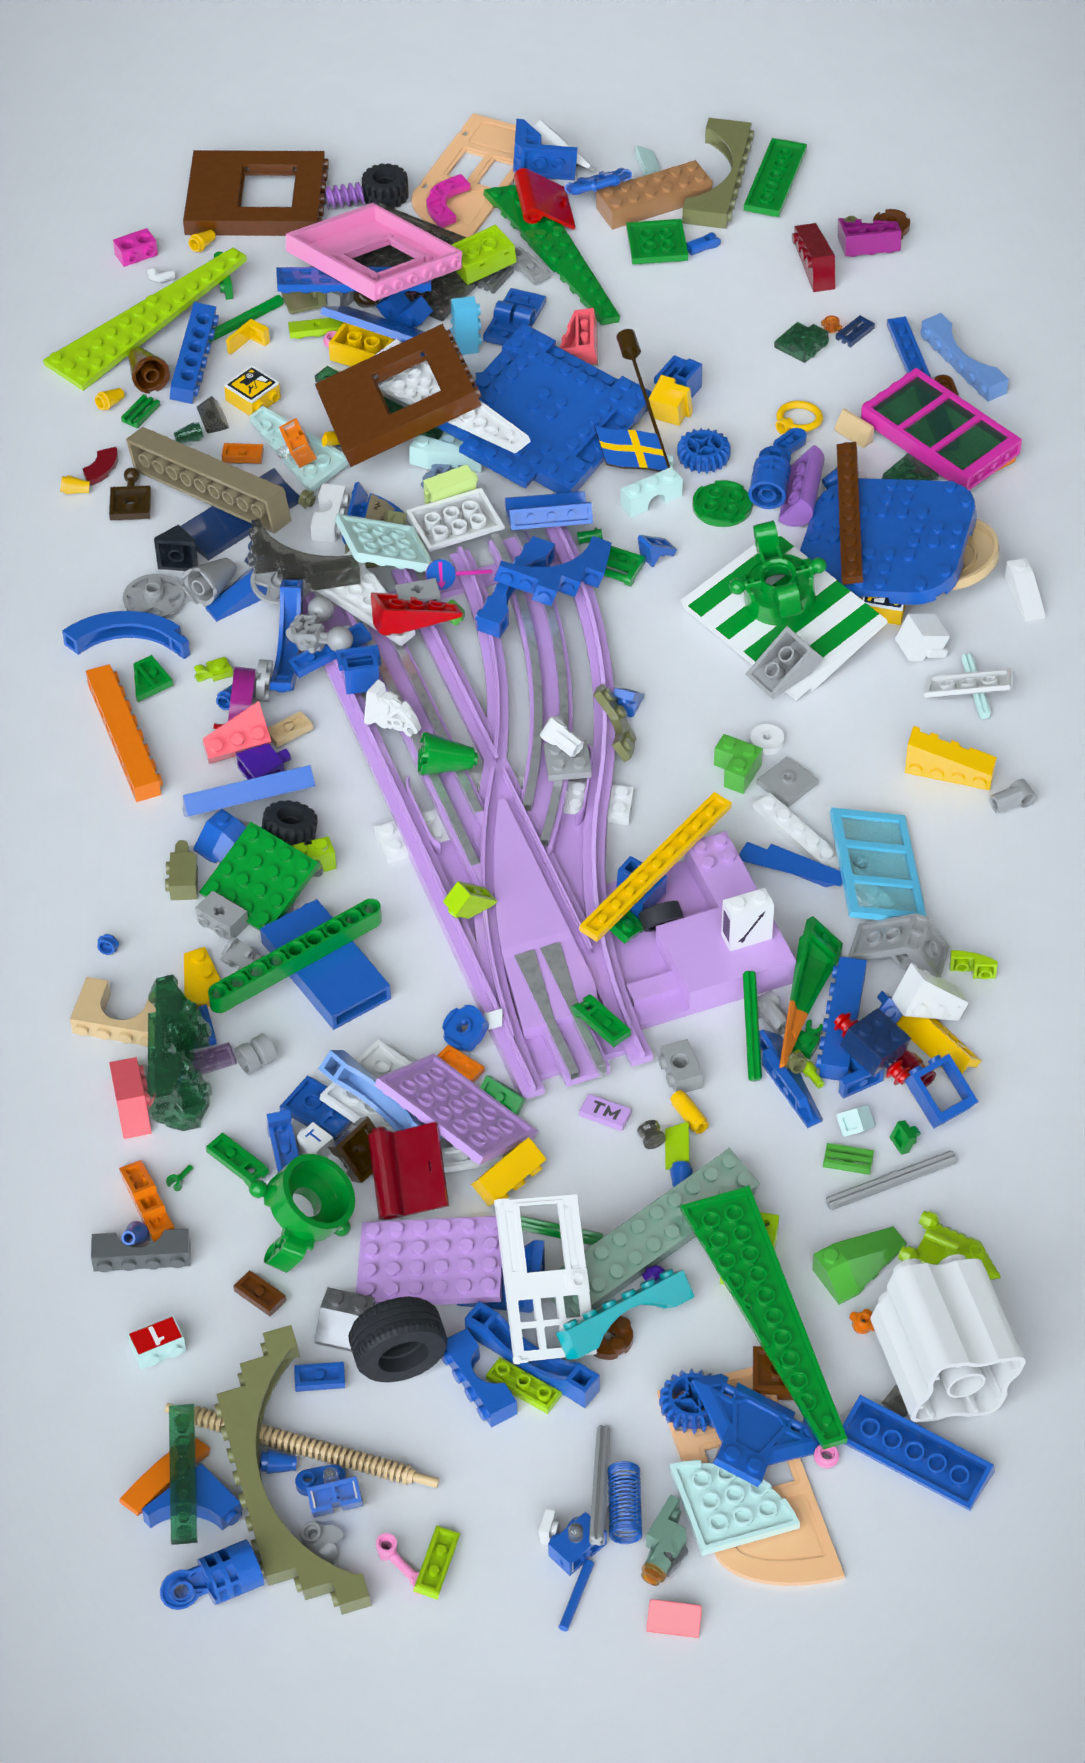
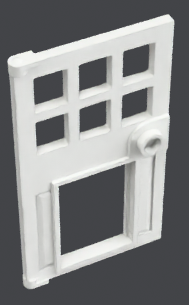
(544, 1284)

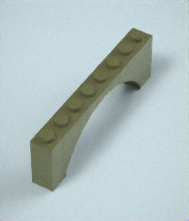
(716, 206)

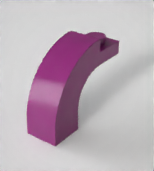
(241, 690)

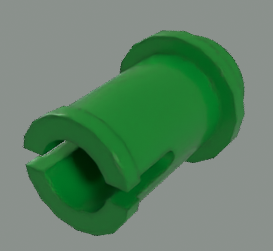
(585, 536)

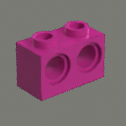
(135, 247)

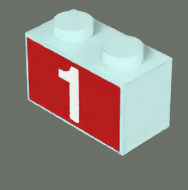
(156, 1342)

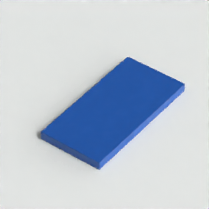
(371, 322)

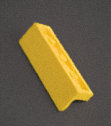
(936, 1039)

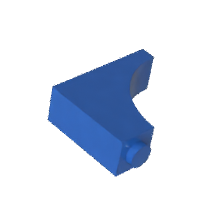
(213, 1502)

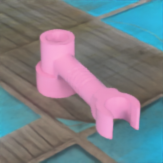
(389, 1542)

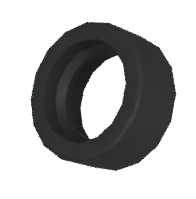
(660, 914)

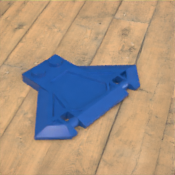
(752, 1429)

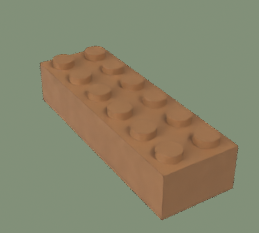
(651, 194)

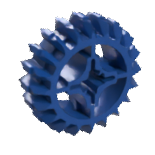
(703, 450)
(684, 1410)

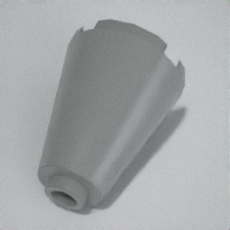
(208, 580)

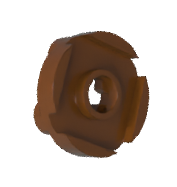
(895, 215)
(620, 1343)

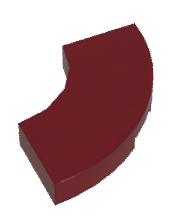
(102, 466)

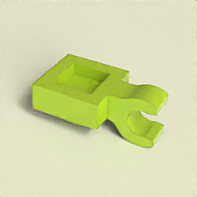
(215, 669)

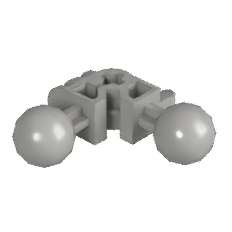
(311, 635)

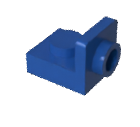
(889, 1007)

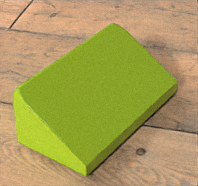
(676, 1144)

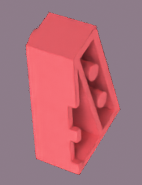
(582, 336)
(237, 735)
(131, 1097)

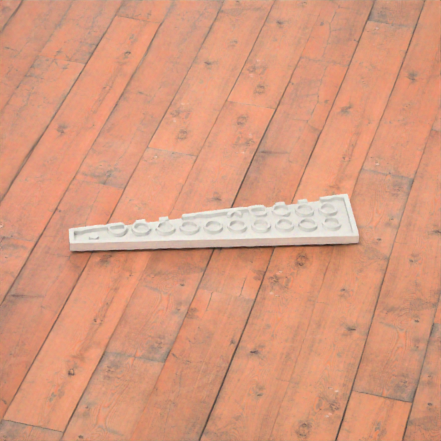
(483, 421)

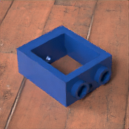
(924, 1098)

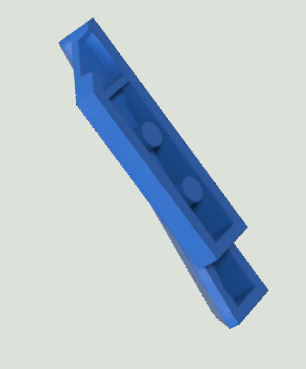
(792, 863)
(789, 1084)

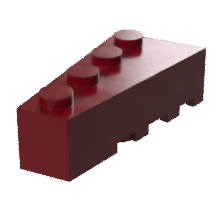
(815, 256)

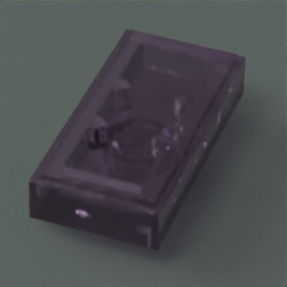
(214, 1058)

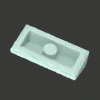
(646, 160)

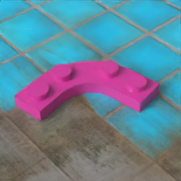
(439, 196)

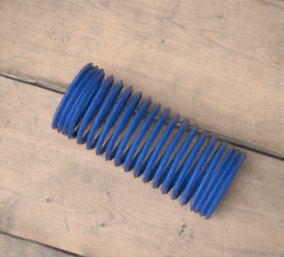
(626, 1525)

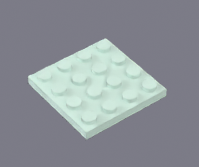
(383, 543)

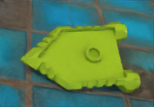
(943, 1242)

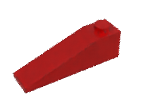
(401, 615)

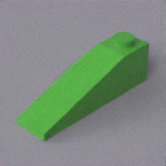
(854, 1262)

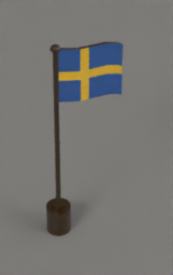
(632, 447)

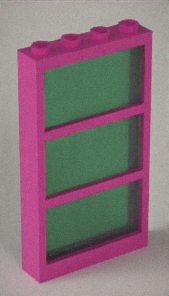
(941, 429)

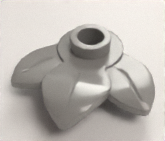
(324, 1543)

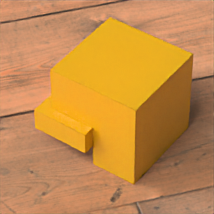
(670, 401)

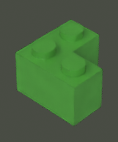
(739, 760)

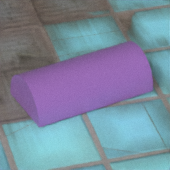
(802, 488)

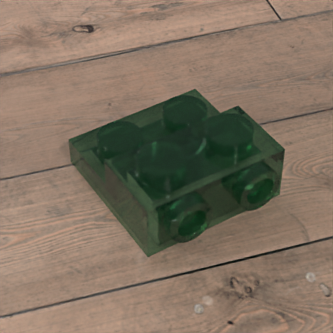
(802, 341)

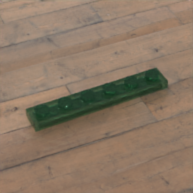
(183, 1474)

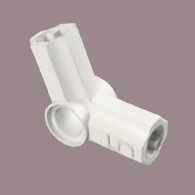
(557, 734)

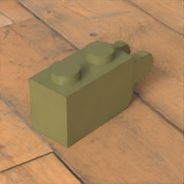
(182, 873)

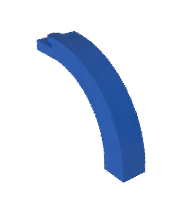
(291, 604)
(125, 624)

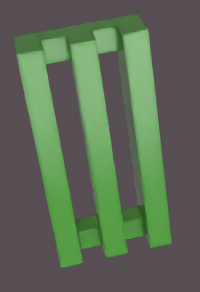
(848, 1155)

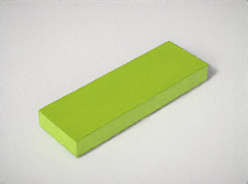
(436, 1562)

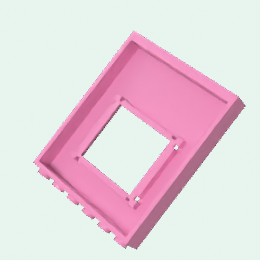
(337, 240)

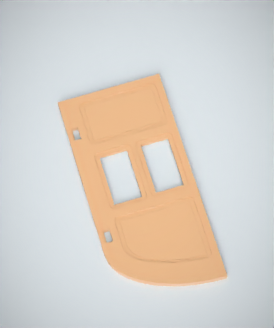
(486, 139)
(785, 1559)

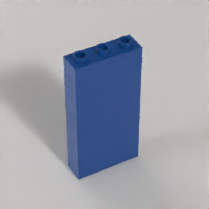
(338, 984)

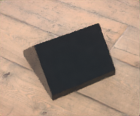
(175, 550)

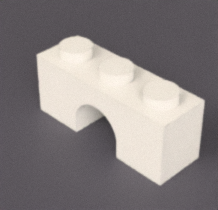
(331, 501)

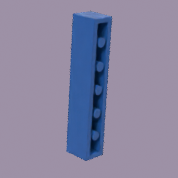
(846, 999)

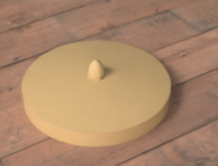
(979, 556)

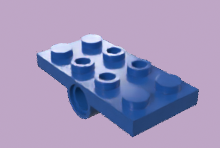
(511, 313)

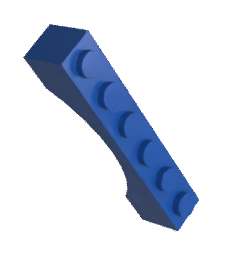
(494, 615)
(569, 1377)

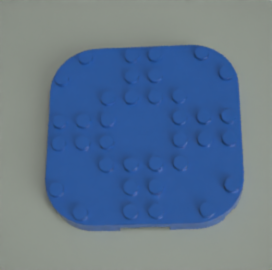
(908, 533)

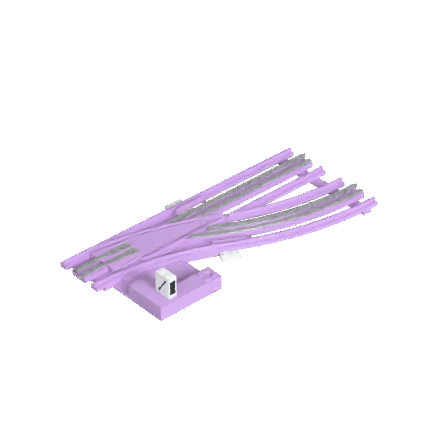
(545, 850)

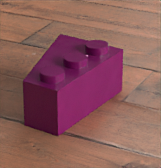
(868, 238)

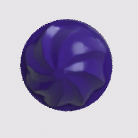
(652, 1272)

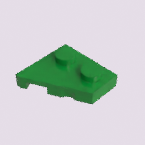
(150, 678)

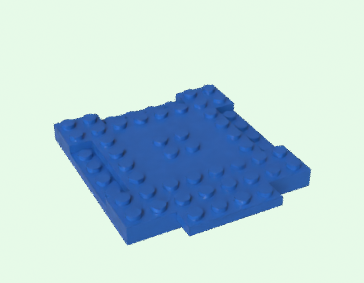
(554, 403)

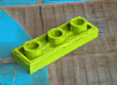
(313, 327)
(524, 1385)

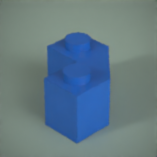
(401, 310)

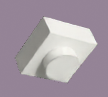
(549, 1526)

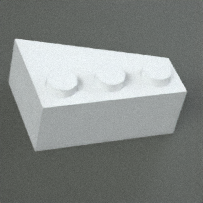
(928, 996)

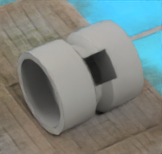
(256, 1053)

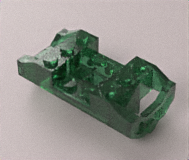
(172, 1078)

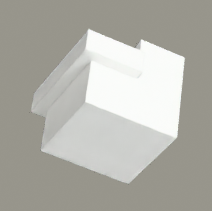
(922, 636)

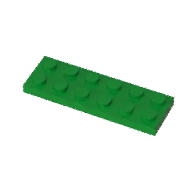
(775, 177)

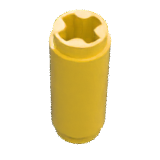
(689, 1111)

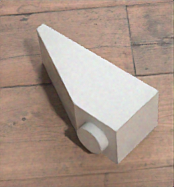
(1024, 589)

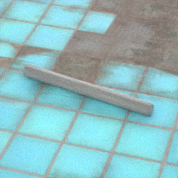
(890, 1180)
(599, 1485)

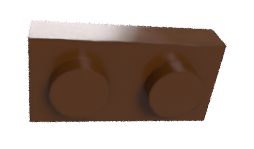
(259, 1293)

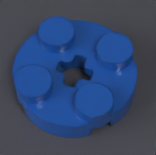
(473, 1035)

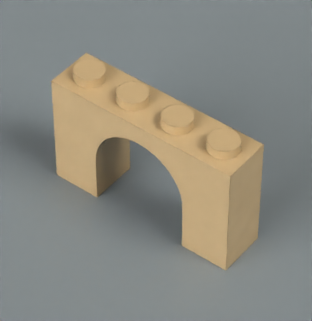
(90, 1020)

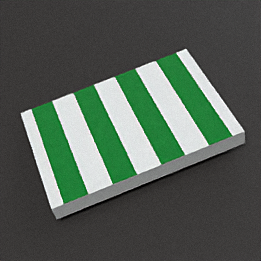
(833, 627)

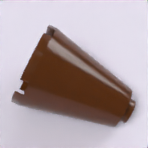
(148, 370)

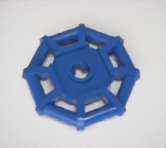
(598, 181)

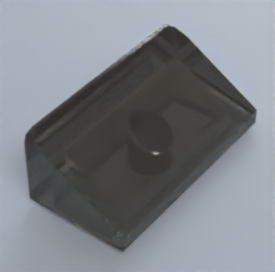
(212, 415)

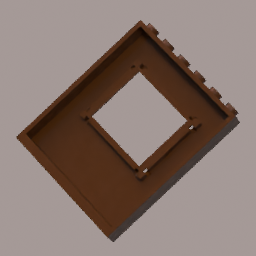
(218, 187)
(360, 410)

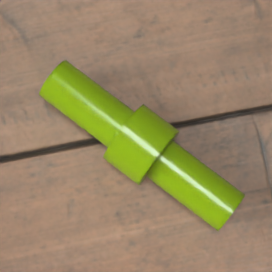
(810, 1071)

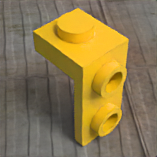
(250, 330)

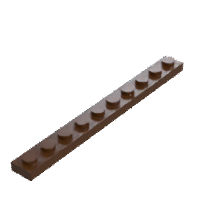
(849, 513)

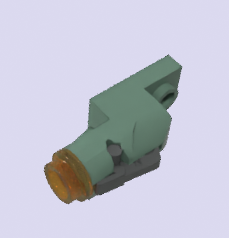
(666, 1544)

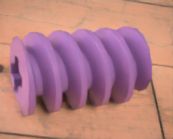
(344, 195)

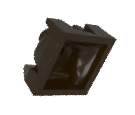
(354, 1150)

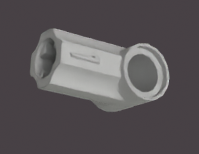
(1017, 794)
(771, 1012)

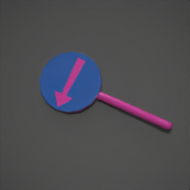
(445, 573)

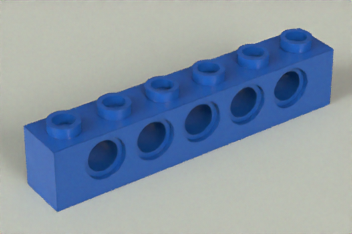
(193, 353)

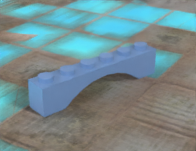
(985, 379)
(356, 1079)

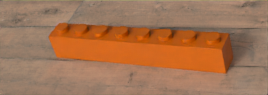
(123, 732)

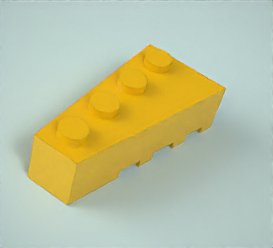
(948, 761)

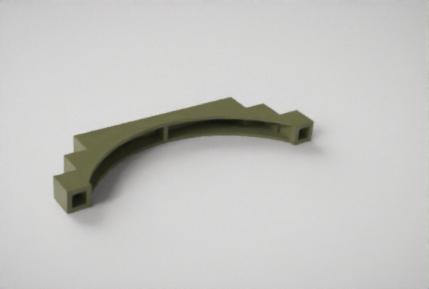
(280, 1551)

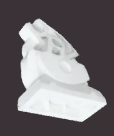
(389, 711)

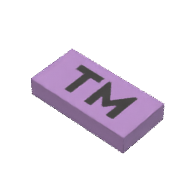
(605, 1112)

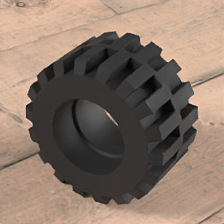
(385, 185)
(290, 822)

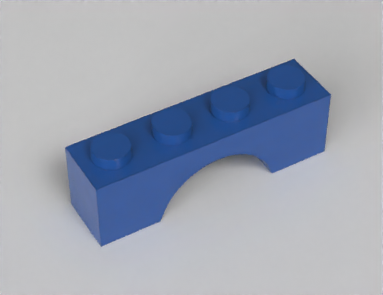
(492, 1400)

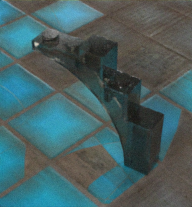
(291, 564)

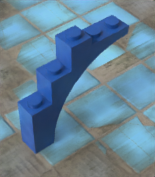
(563, 578)

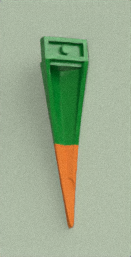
(815, 961)

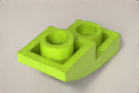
(980, 965)

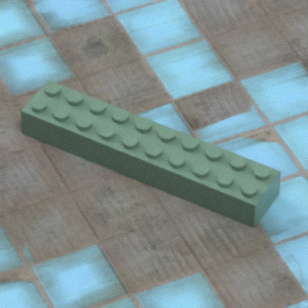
(654, 1231)

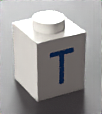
(314, 1141)

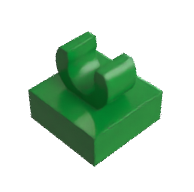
(904, 1136)

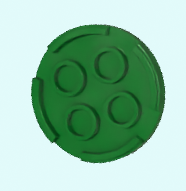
(722, 504)

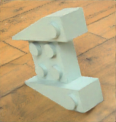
(429, 451)

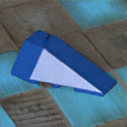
(235, 597)
(218, 836)

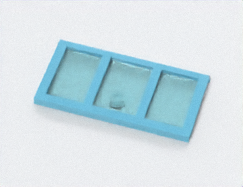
(876, 864)

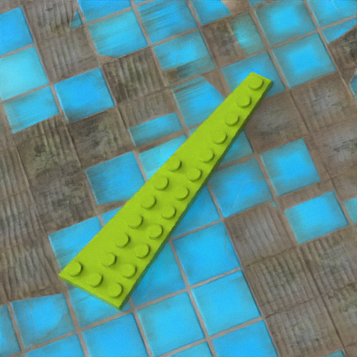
(110, 343)

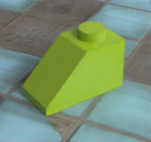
(468, 900)

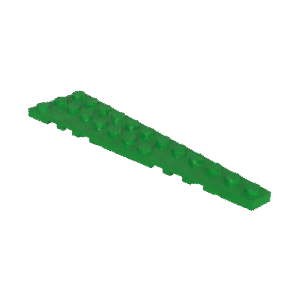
(558, 252)

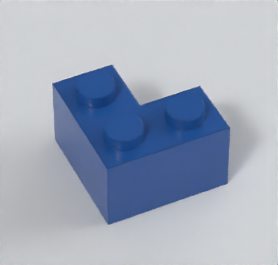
(652, 896)

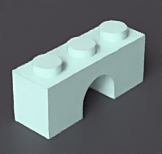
(636, 496)

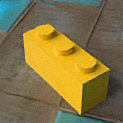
(509, 1172)

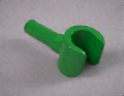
(178, 1178)

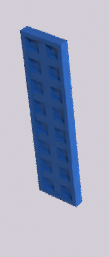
(314, 280)

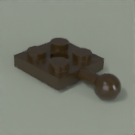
(122, 495)

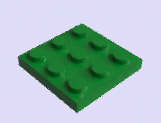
(657, 241)

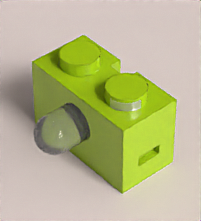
(322, 852)

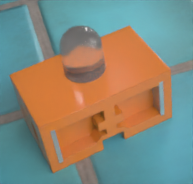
(296, 444)

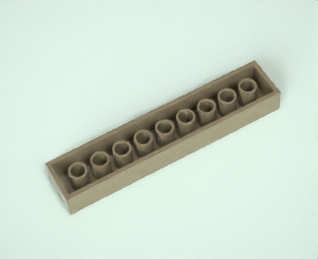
(209, 479)

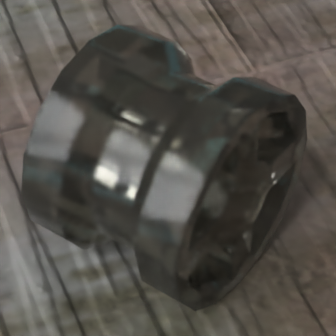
(651, 1134)

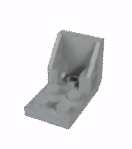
(905, 939)

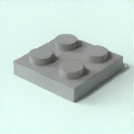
(563, 766)

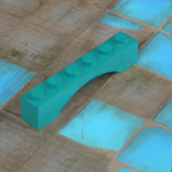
(586, 1334)

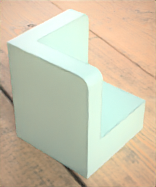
(855, 1120)

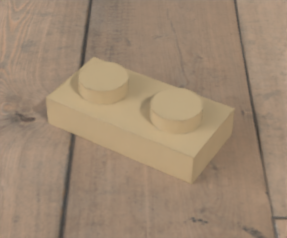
(289, 729)

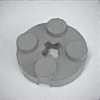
(263, 680)

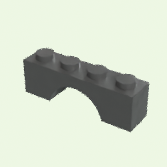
(170, 1250)

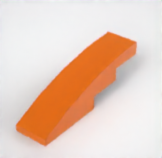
(146, 1199)
(155, 1481)

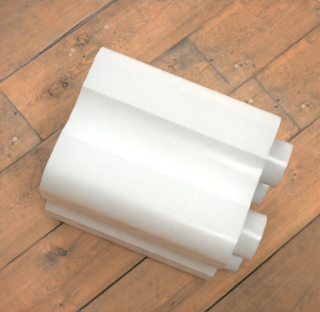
(946, 1339)

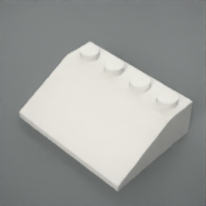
(454, 519)

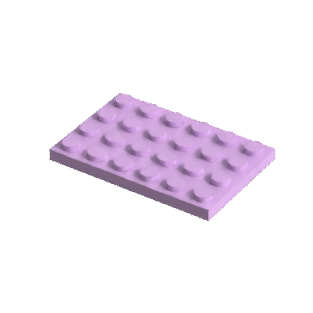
(463, 1110)
(431, 1260)

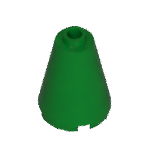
(444, 755)

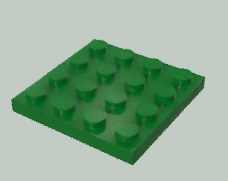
(261, 875)

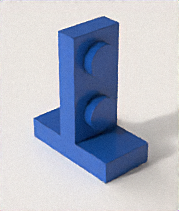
(282, 1137)

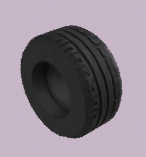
(397, 1339)

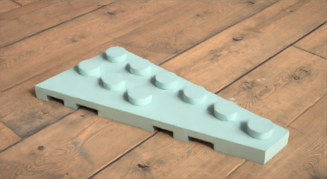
(312, 475)

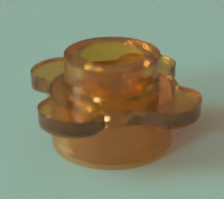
(831, 324)

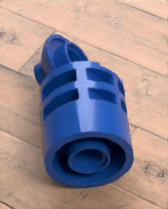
(770, 478)
(219, 1574)

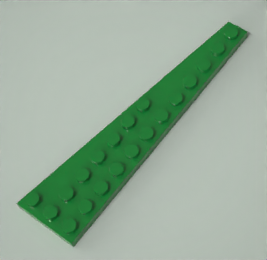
(746, 1261)

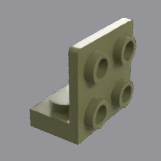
(299, 302)

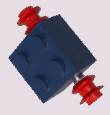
(875, 1043)

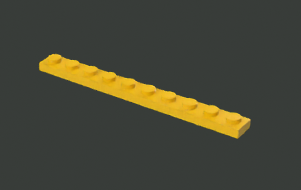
(655, 867)

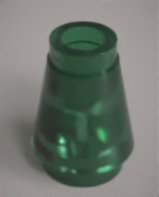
(189, 433)

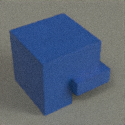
(686, 372)
(359, 667)

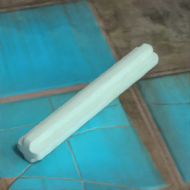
(979, 698)

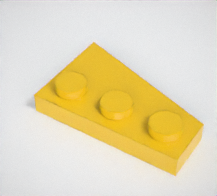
(198, 976)

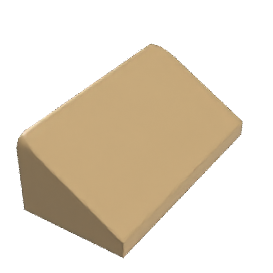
(854, 428)

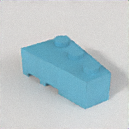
(466, 324)

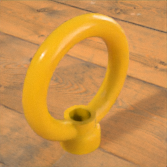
(785, 424)

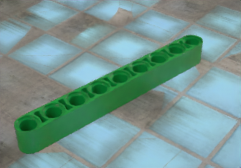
(294, 955)

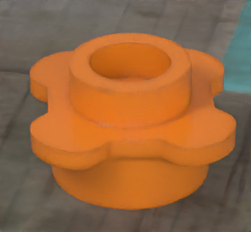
(859, 1326)

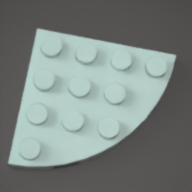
(728, 1509)

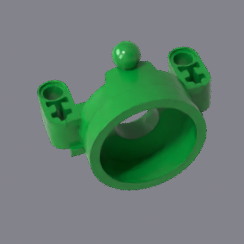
(777, 603)
(327, 1191)

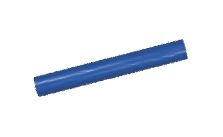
(576, 1595)

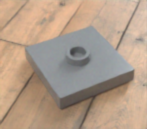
(787, 781)

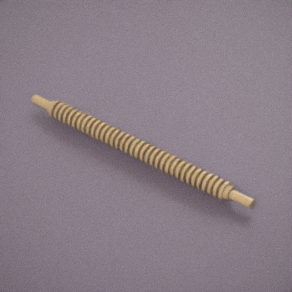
(325, 1451)

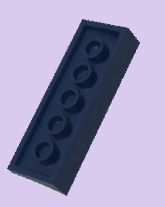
(218, 530)

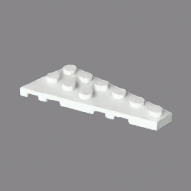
(357, 600)

